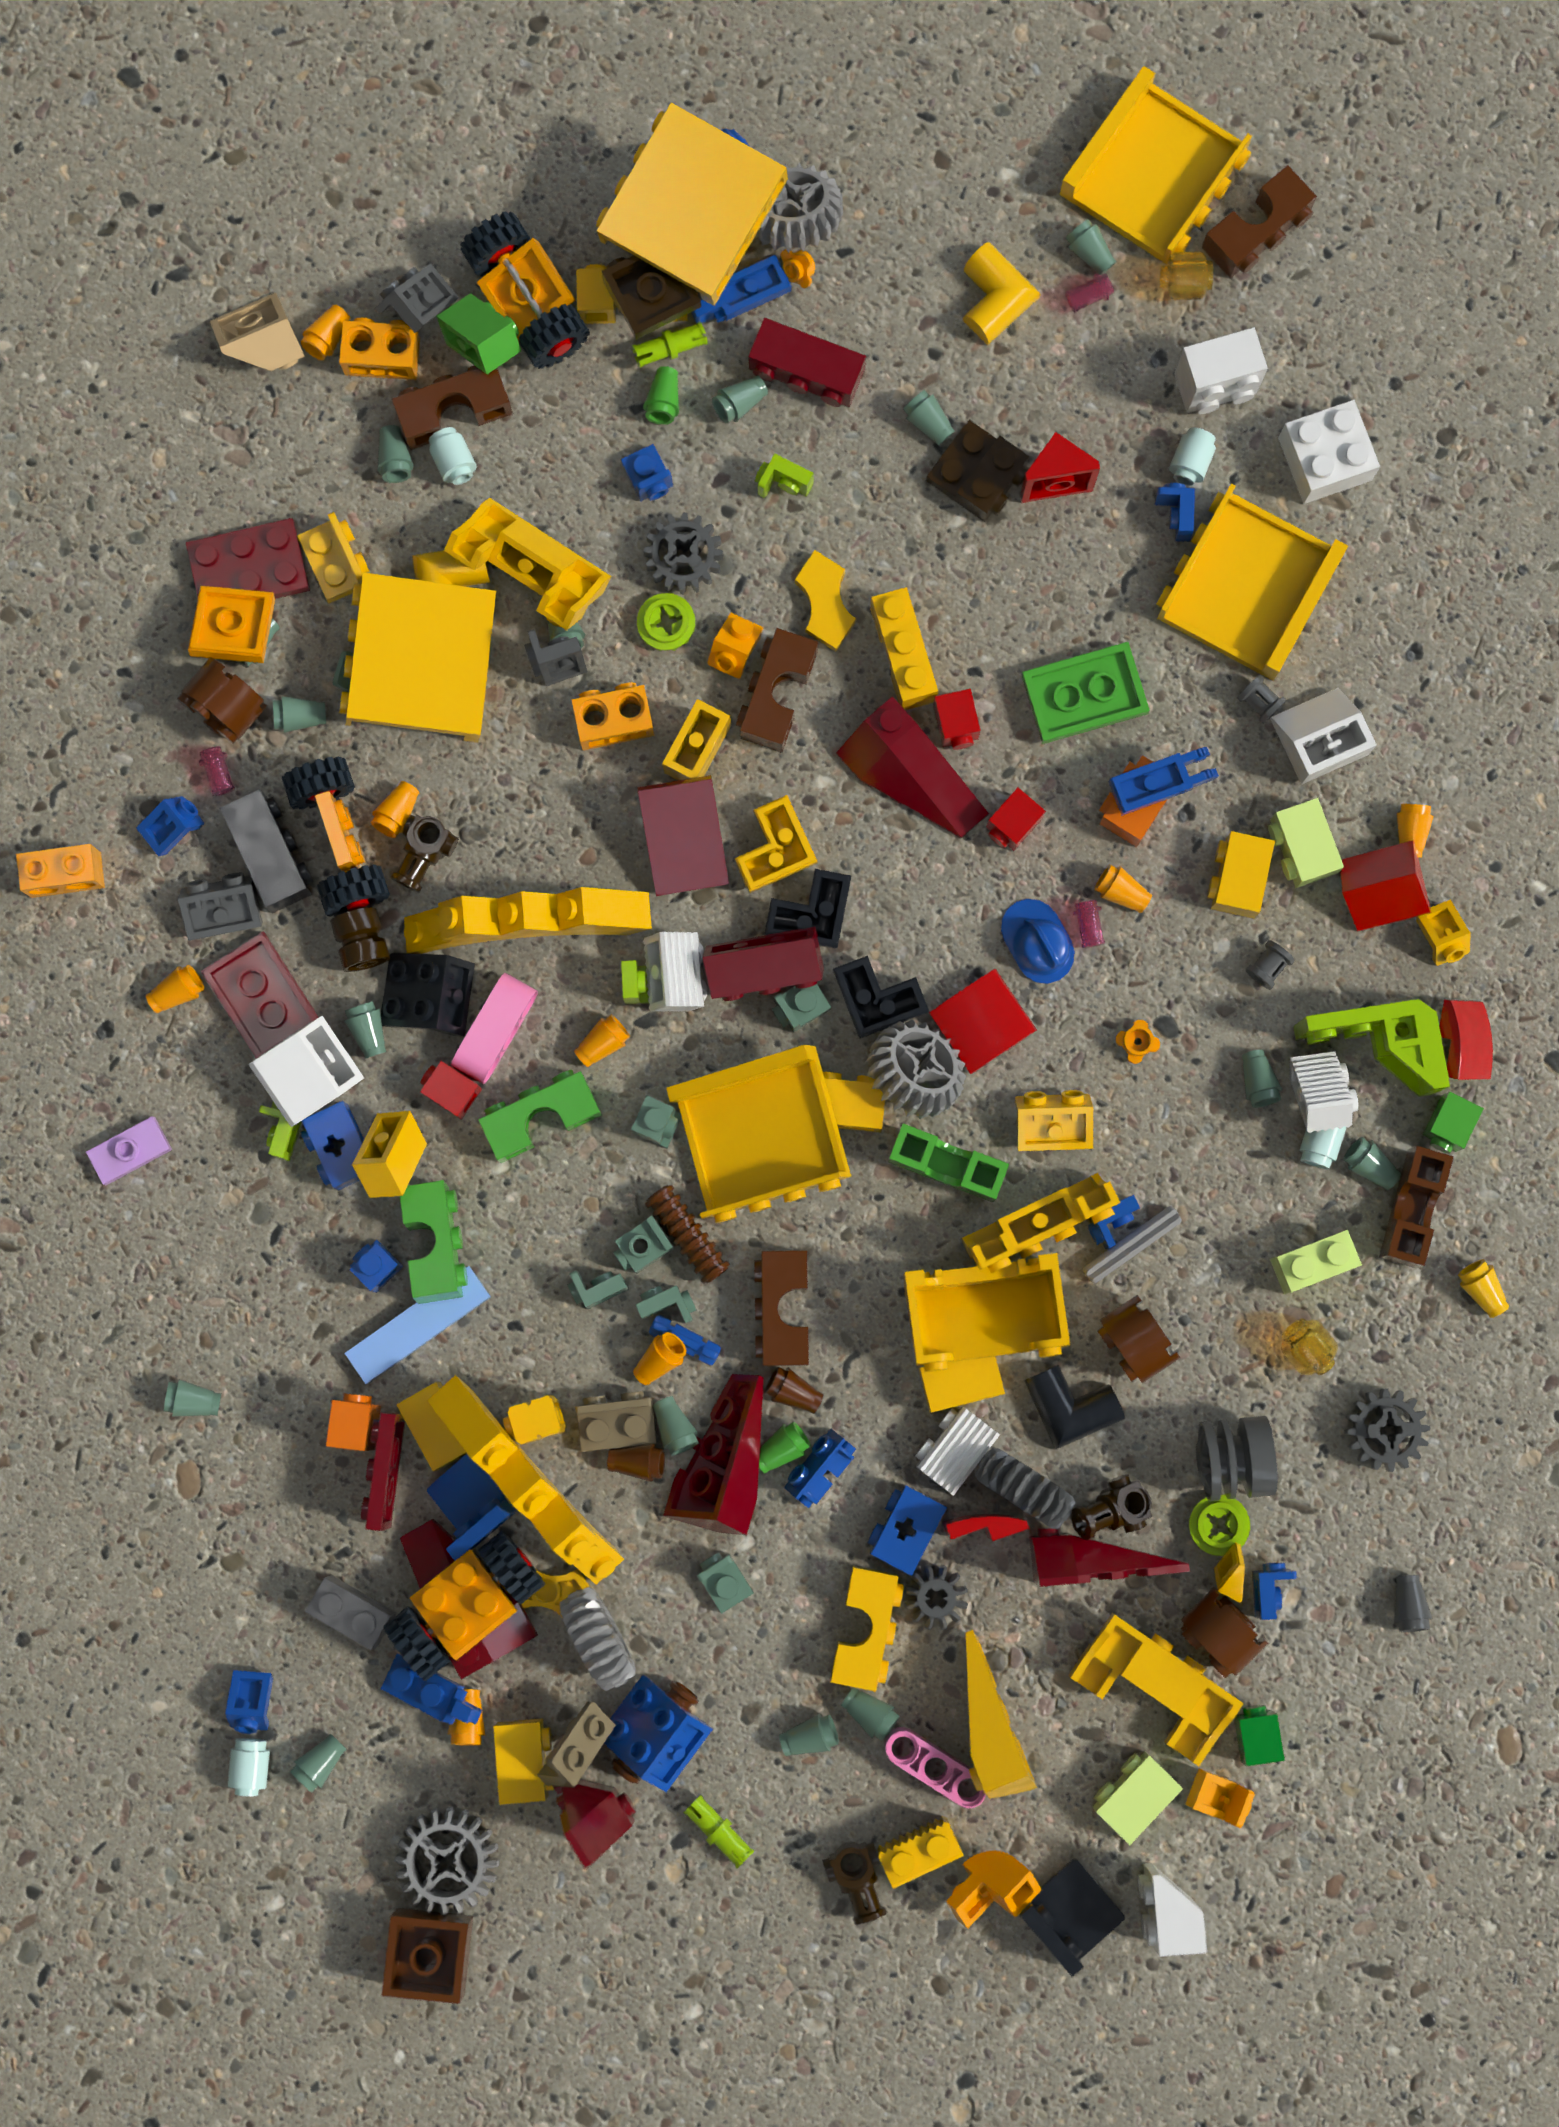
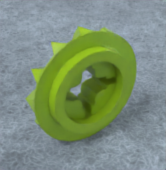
(675, 608)
(1237, 1524)

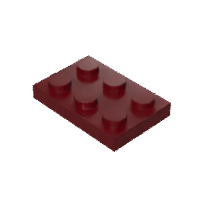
(251, 559)
(383, 1471)

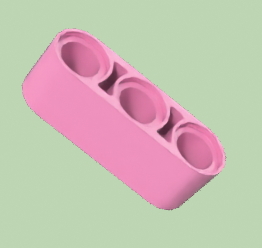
(494, 1028)
(915, 1763)

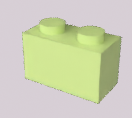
(1305, 843)
(1315, 1262)
(1136, 1796)

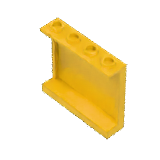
(1154, 168)
(692, 201)
(1249, 584)
(419, 655)
(761, 1132)

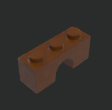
(1236, 244)
(422, 408)
(786, 659)
(1409, 1224)
(780, 1274)

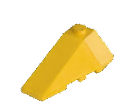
(994, 1748)

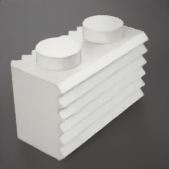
(674, 971)
(1323, 1091)
(956, 1449)

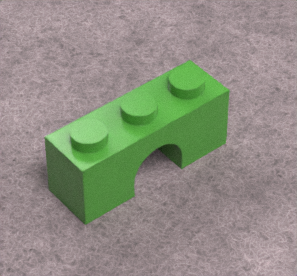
(508, 1125)
(948, 1164)
(439, 1273)

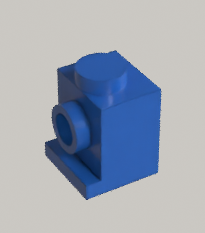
(374, 1266)

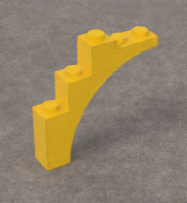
(526, 915)
(523, 1481)

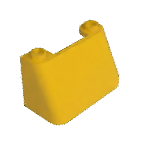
(986, 1314)

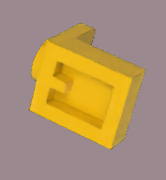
(1445, 933)

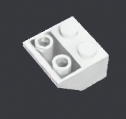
(1323, 735)
(306, 1071)
(1173, 1918)

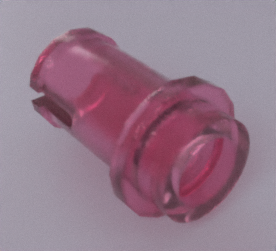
(1090, 292)
(216, 770)
(1089, 923)

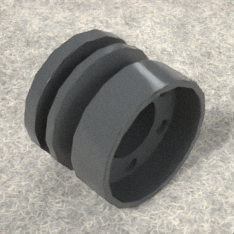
(1237, 1458)

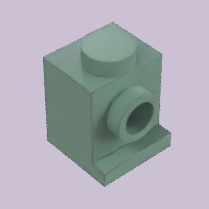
(656, 1122)
(657, 1246)

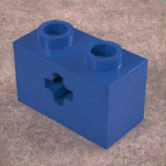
(321, 1130)
(925, 1517)

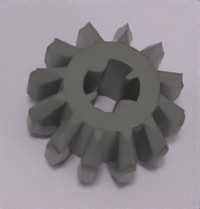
(936, 1584)

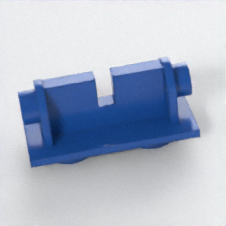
(807, 1479)

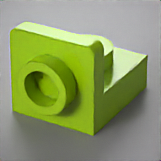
(789, 476)
(634, 983)
(281, 1137)

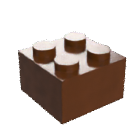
(427, 1956)

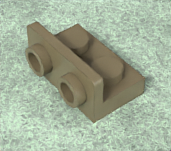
(616, 1423)
(577, 1747)

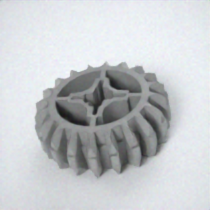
(803, 211)
(916, 1069)
(597, 1638)
(432, 1849)

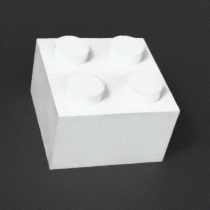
(1220, 371)
(1329, 451)

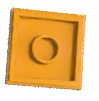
(231, 624)

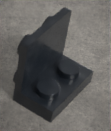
(427, 992)
(1071, 1915)

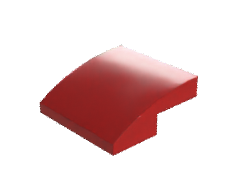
(983, 1021)
(1471, 1039)
(995, 1525)

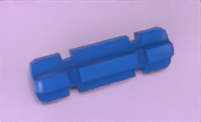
(693, 1342)

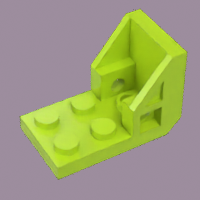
(1412, 1057)

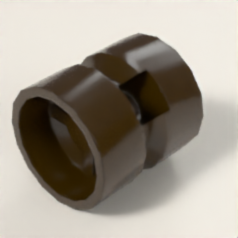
(360, 939)

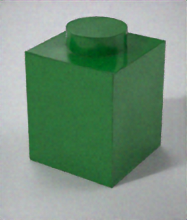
(1258, 1736)

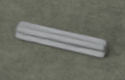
(1132, 1244)

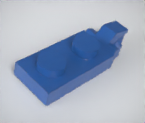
(746, 291)
(436, 1696)

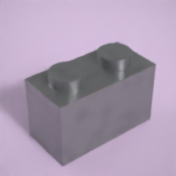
(350, 1612)

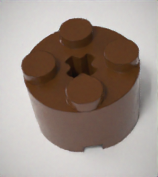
(222, 700)
(1138, 1340)
(1223, 1633)

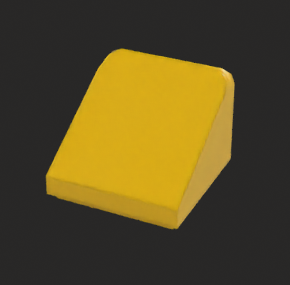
(1230, 1573)

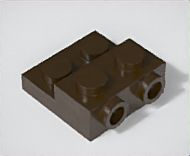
(647, 294)
(979, 471)

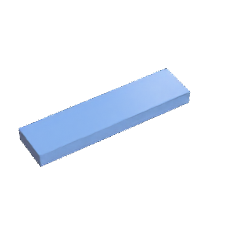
(413, 1330)

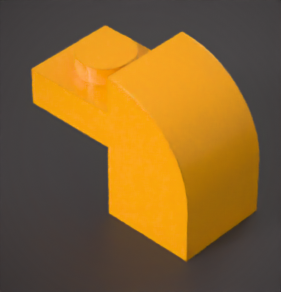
(992, 1878)

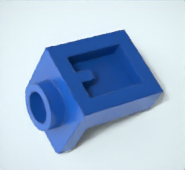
(647, 473)
(1182, 516)
(169, 824)
(1123, 1215)
(1265, 1594)
(249, 1701)

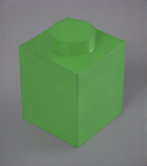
(1452, 1123)

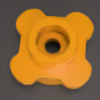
(798, 267)
(1148, 1041)

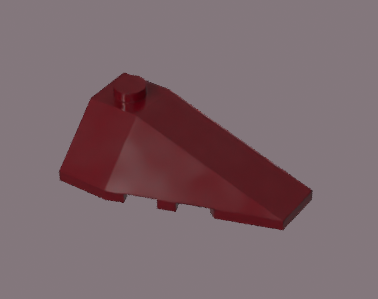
(902, 762)
(722, 1477)
(428, 1558)
(1071, 1560)
(593, 1818)

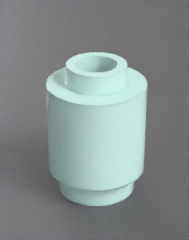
(452, 456)
(1193, 456)
(1321, 1147)
(248, 1766)

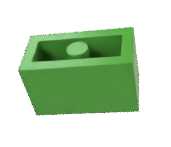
(479, 333)

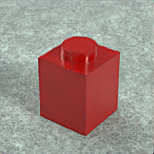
(957, 719)
(1014, 820)
(449, 1089)

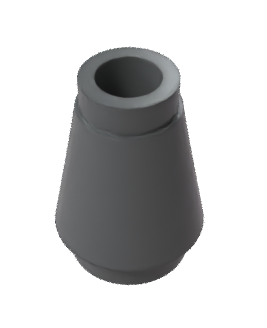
(1411, 1605)

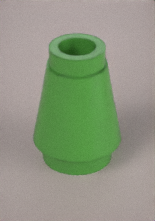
(663, 398)
(783, 1447)

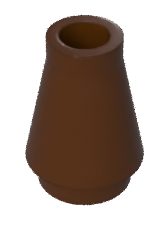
(792, 1390)
(639, 1462)

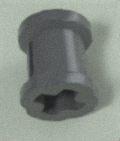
(1259, 687)
(1270, 964)

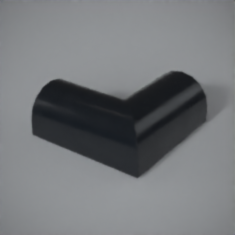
(823, 911)
(877, 1008)
(1067, 1417)

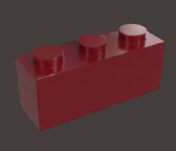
(806, 363)
(763, 964)

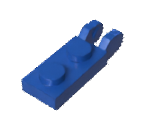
(1159, 781)

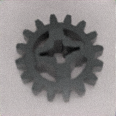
(673, 542)
(1388, 1446)

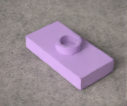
(128, 1150)

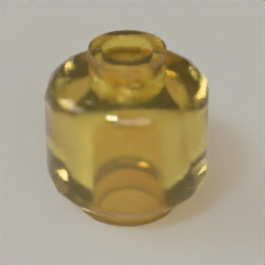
(1187, 275)
(1309, 1347)

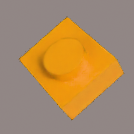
(734, 645)
(1220, 1798)

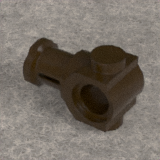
(422, 855)
(1111, 1510)
(857, 1881)

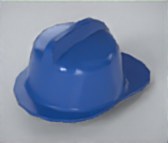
(1037, 941)

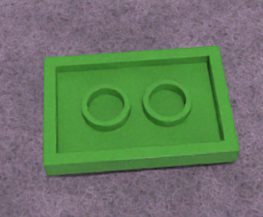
(1085, 692)

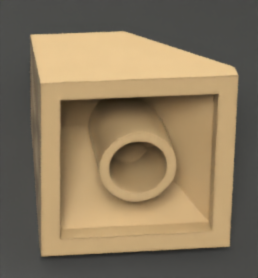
(259, 335)

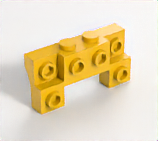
(533, 558)
(1039, 1221)
(1177, 1684)

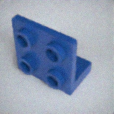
(470, 1503)
(655, 1734)

